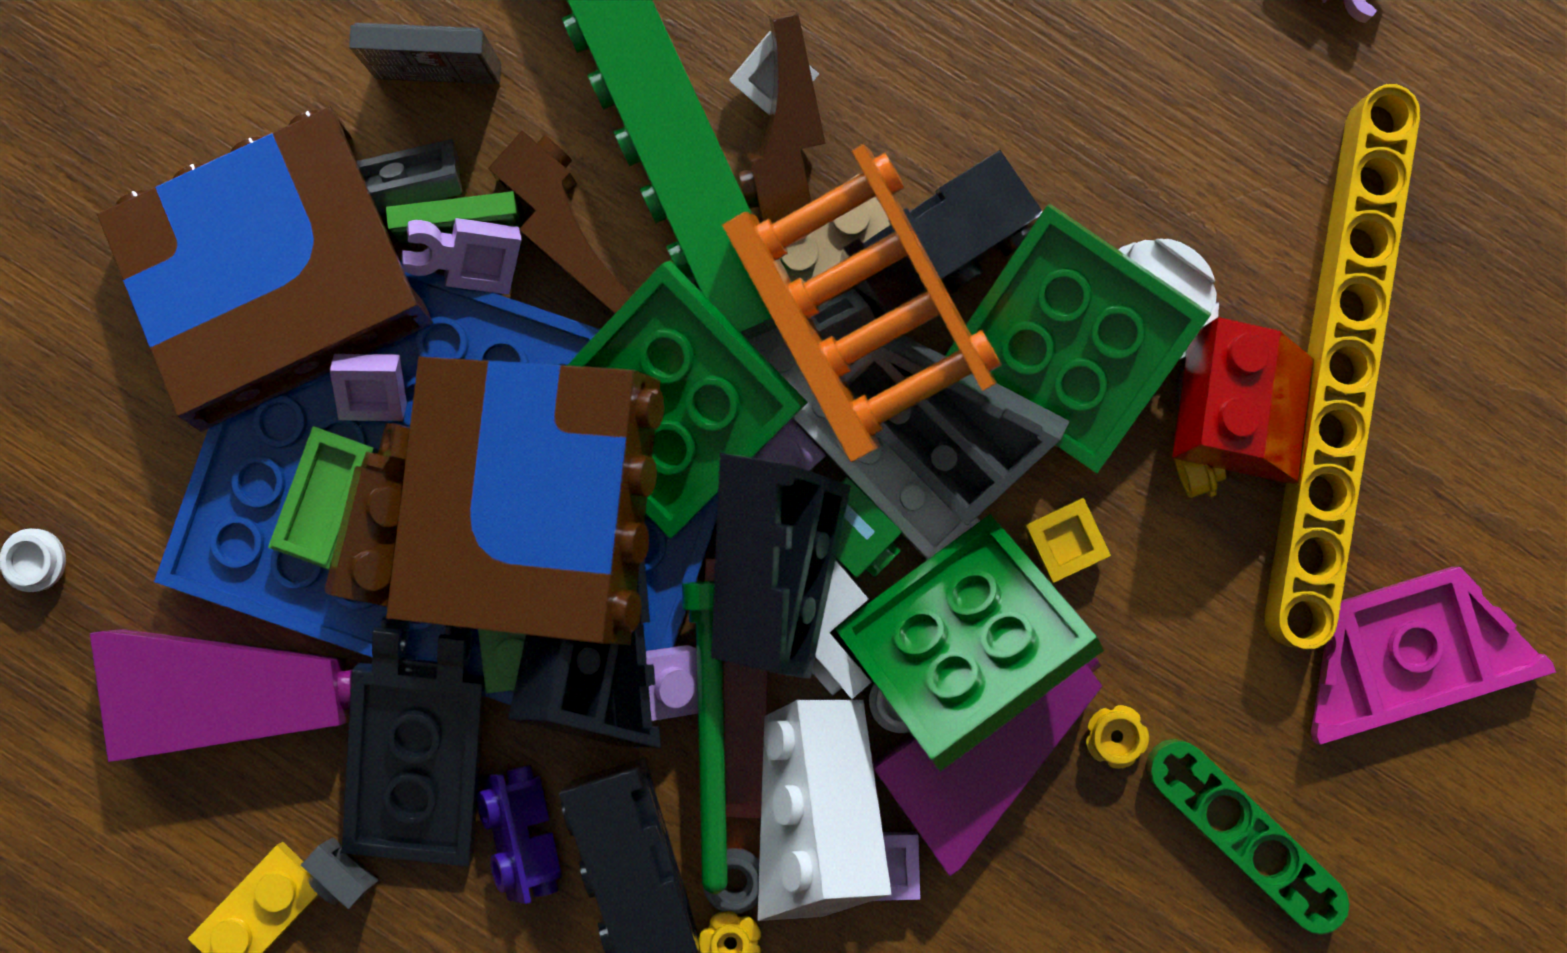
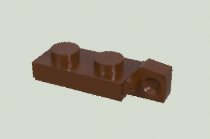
(369, 523)

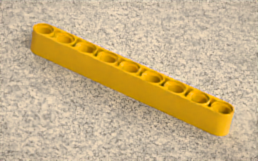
(1362, 343)

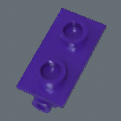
(519, 858)

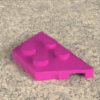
(1415, 653)

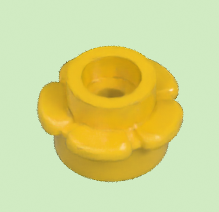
(1199, 478)
(1133, 742)
(726, 925)

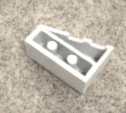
(819, 813)

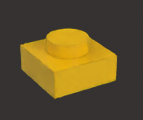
(1067, 540)

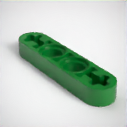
(1249, 832)

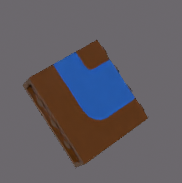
(261, 269)
(526, 498)

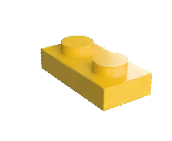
(258, 907)

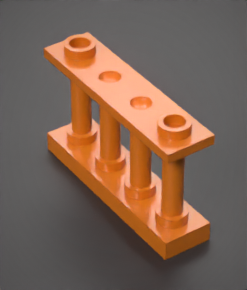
(797, 301)

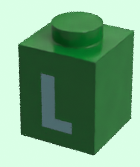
(866, 535)

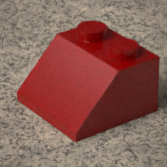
(1244, 401)

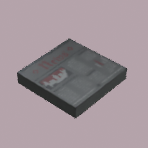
(425, 53)

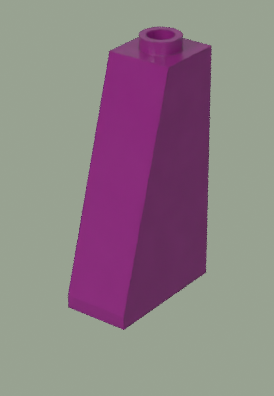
(200, 693)
(970, 795)

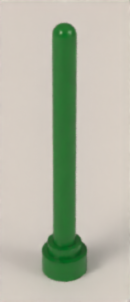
(699, 600)

